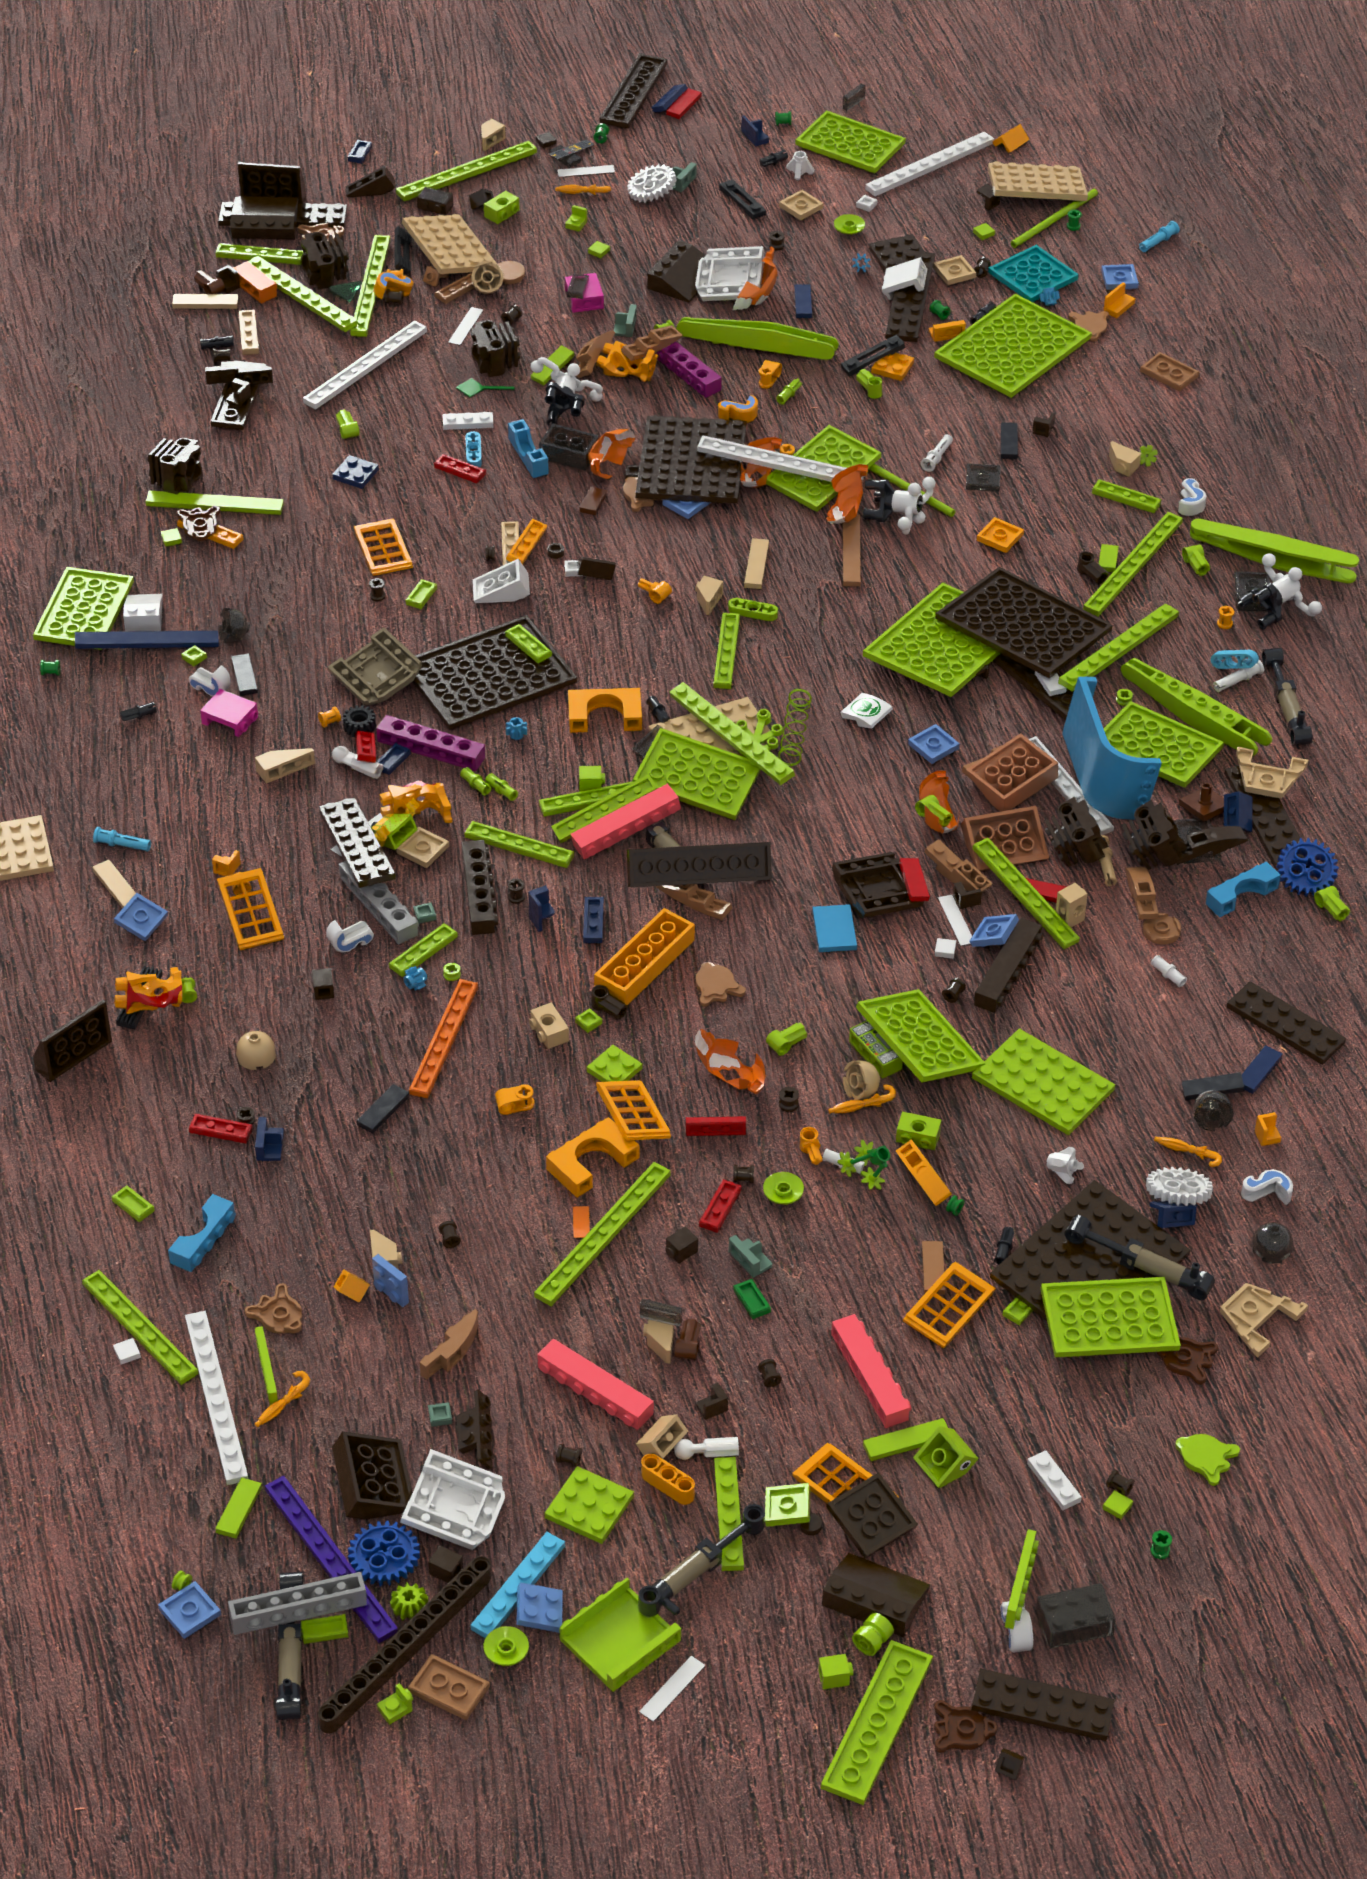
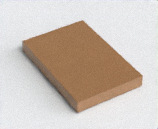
(1169, 371)
(449, 1687)

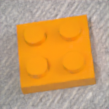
(893, 366)
(1000, 535)

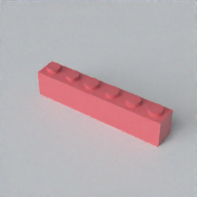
(625, 821)
(871, 1371)
(595, 1384)

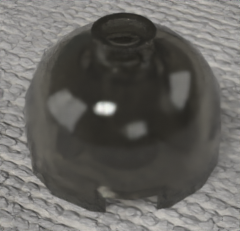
(233, 625)
(1212, 1110)
(1272, 1242)

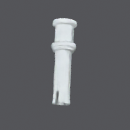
(944, 443)
(1241, 674)

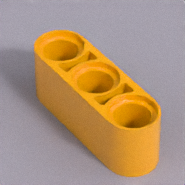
(668, 1479)

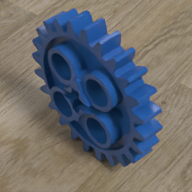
(1311, 852)
(384, 1553)

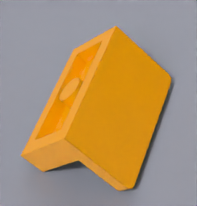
(1012, 139)
(1117, 301)
(947, 330)

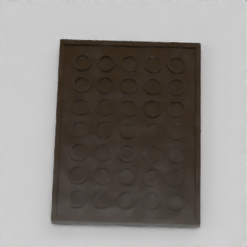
(677, 471)
(1024, 622)
(487, 674)
(1054, 1259)

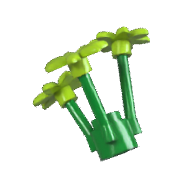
(876, 1156)

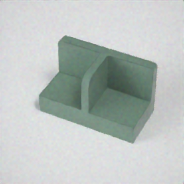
(684, 176)
(625, 322)
(749, 1255)

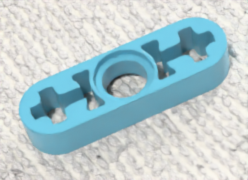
(473, 445)
(1228, 663)

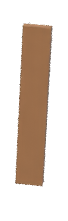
(851, 552)

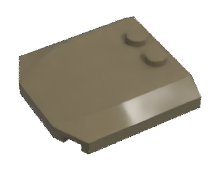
(377, 669)

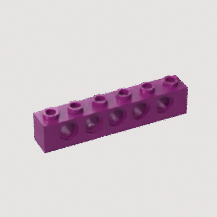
(690, 369)
(431, 742)

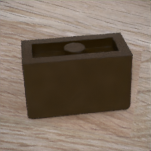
(596, 568)

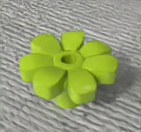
(1147, 455)

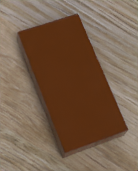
(593, 500)

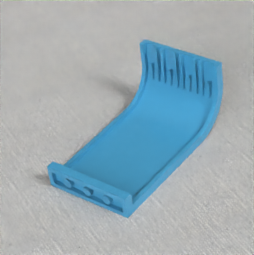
(1108, 778)

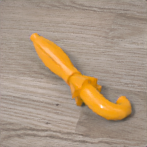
(574, 189)
(875, 1100)
(1178, 1145)
(293, 1393)

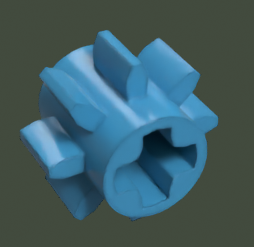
(863, 266)
(1049, 296)
(516, 728)
(415, 978)

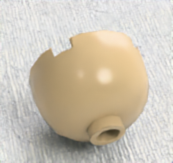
(488, 271)
(255, 1050)
(861, 1080)

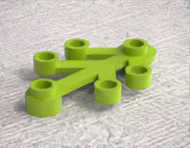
(763, 719)

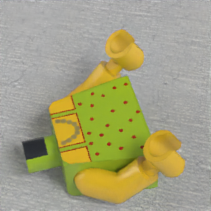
(396, 828)

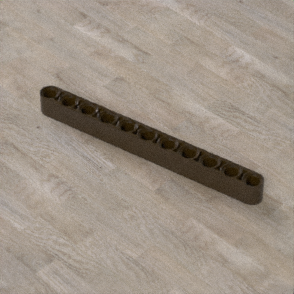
(401, 1652)

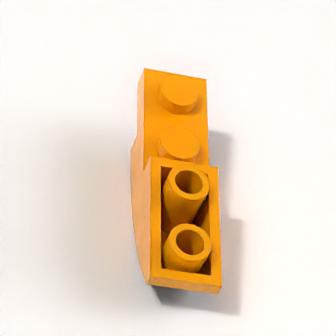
(923, 1172)

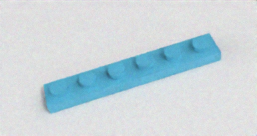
(527, 1572)

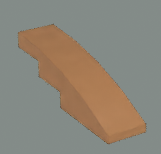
(656, 340)
(698, 899)

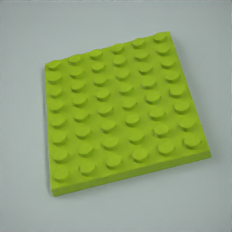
(1013, 345)
(929, 648)

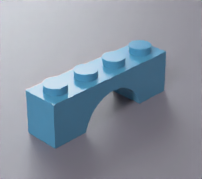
(534, 460)
(1260, 879)
(189, 1250)

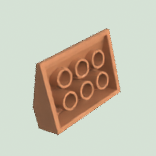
(1013, 773)
(1013, 832)

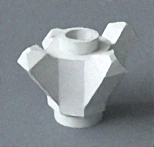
(800, 164)
(1064, 1164)

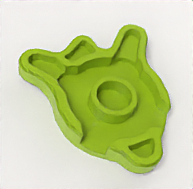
(1206, 1455)

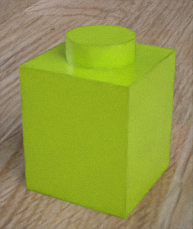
(590, 777)
(834, 1671)

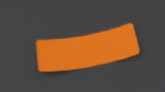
(581, 1221)

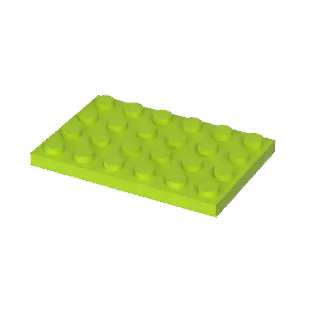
(850, 141)
(829, 447)
(82, 603)
(1151, 735)
(699, 773)
(920, 1035)
(1043, 1081)
(1110, 1317)

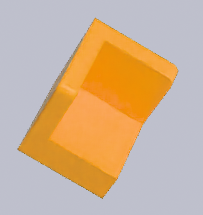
(226, 865)
(1266, 1129)
(351, 1285)

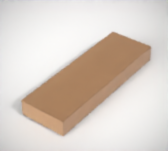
(455, 289)
(932, 1264)

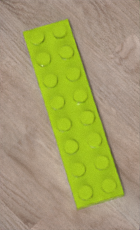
(876, 1722)

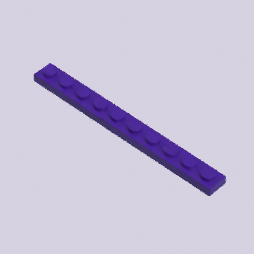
(327, 1553)

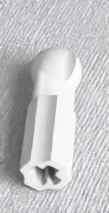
(343, 755)
(710, 1448)

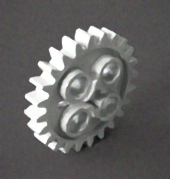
(651, 183)
(1179, 1186)

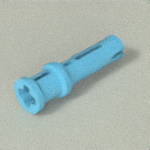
(1163, 234)
(113, 838)

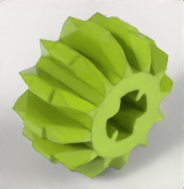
(408, 1601)

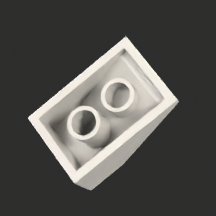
(502, 584)
(143, 612)

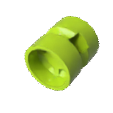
(872, 1634)

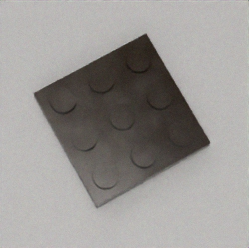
(890, 251)
(871, 1515)

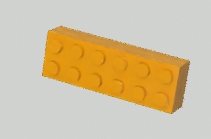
(646, 955)

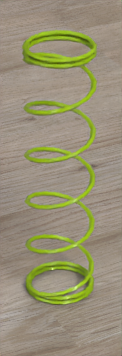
(798, 721)

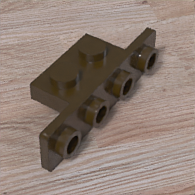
(475, 1430)

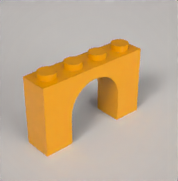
(624, 700)
(602, 1137)

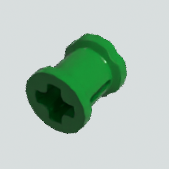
(783, 118)
(603, 134)
(1074, 219)
(937, 308)
(50, 667)
(1161, 1542)

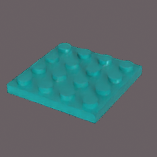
(1032, 272)

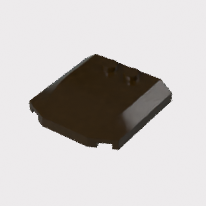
(873, 885)

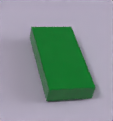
(752, 1299)

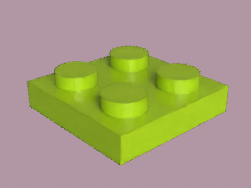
(614, 1066)
(787, 1504)

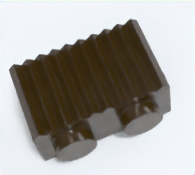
(435, 201)

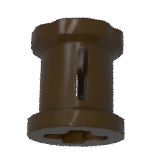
(982, 267)
(394, 296)
(511, 315)
(225, 355)
(377, 589)
(520, 896)
(954, 989)
(743, 1173)
(449, 1234)
(769, 1373)
(569, 1455)
(1120, 1483)

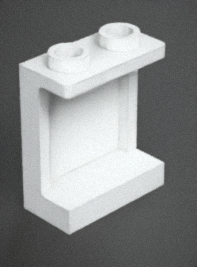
(904, 275)

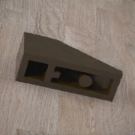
(373, 184)

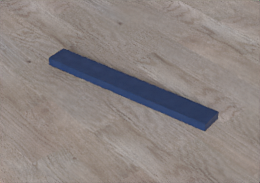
(146, 639)

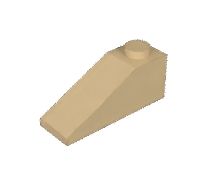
(283, 762)

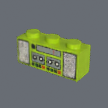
(874, 1049)

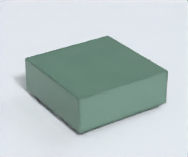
(424, 913)
(440, 1414)

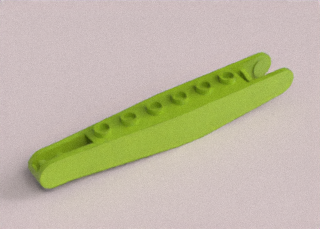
(760, 336)
(1287, 551)
(1196, 707)

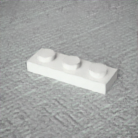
(467, 420)
(1054, 1480)

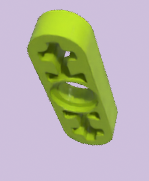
(768, 613)

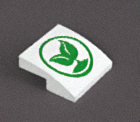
(866, 710)

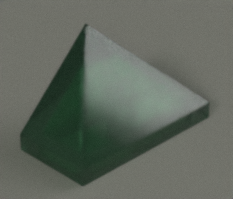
(345, 291)

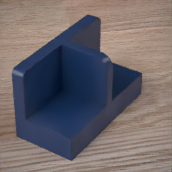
(753, 131)
(1238, 810)
(539, 906)
(268, 1141)
(1173, 1215)

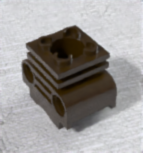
(323, 259)
(494, 347)
(175, 464)
(1077, 833)
(1156, 835)

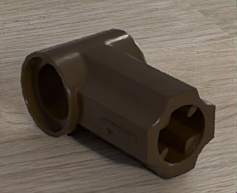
(1087, 566)
(604, 1001)

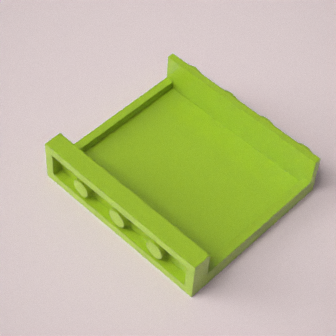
(616, 1637)

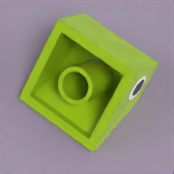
(945, 1456)

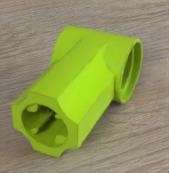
(870, 383)
(347, 426)
(1195, 556)
(933, 805)
(1331, 901)
(782, 1041)

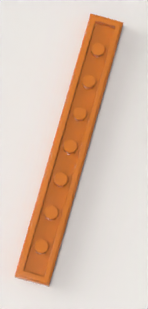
(443, 1038)

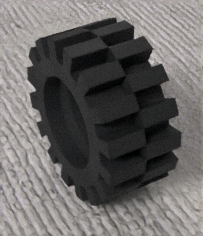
(359, 714)

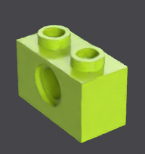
(501, 207)
(921, 1129)

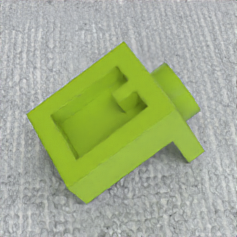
(577, 219)
(396, 1705)

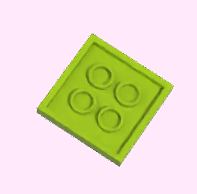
(589, 1505)

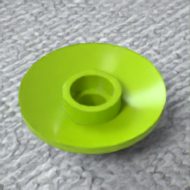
(849, 224)
(783, 1188)
(506, 1638)

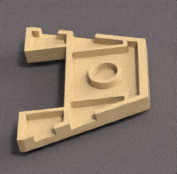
(1268, 779)
(1251, 1308)

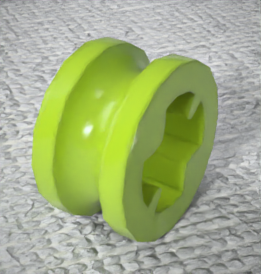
(1124, 696)
(451, 976)
(181, 1580)

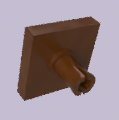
(1203, 803)

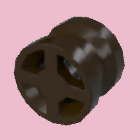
(776, 240)
(788, 1099)

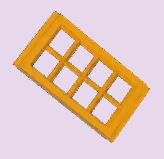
(386, 568)
(260, 939)
(639, 1134)
(970, 1279)
(817, 1459)

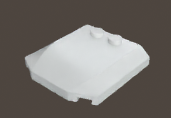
(727, 270)
(455, 1501)

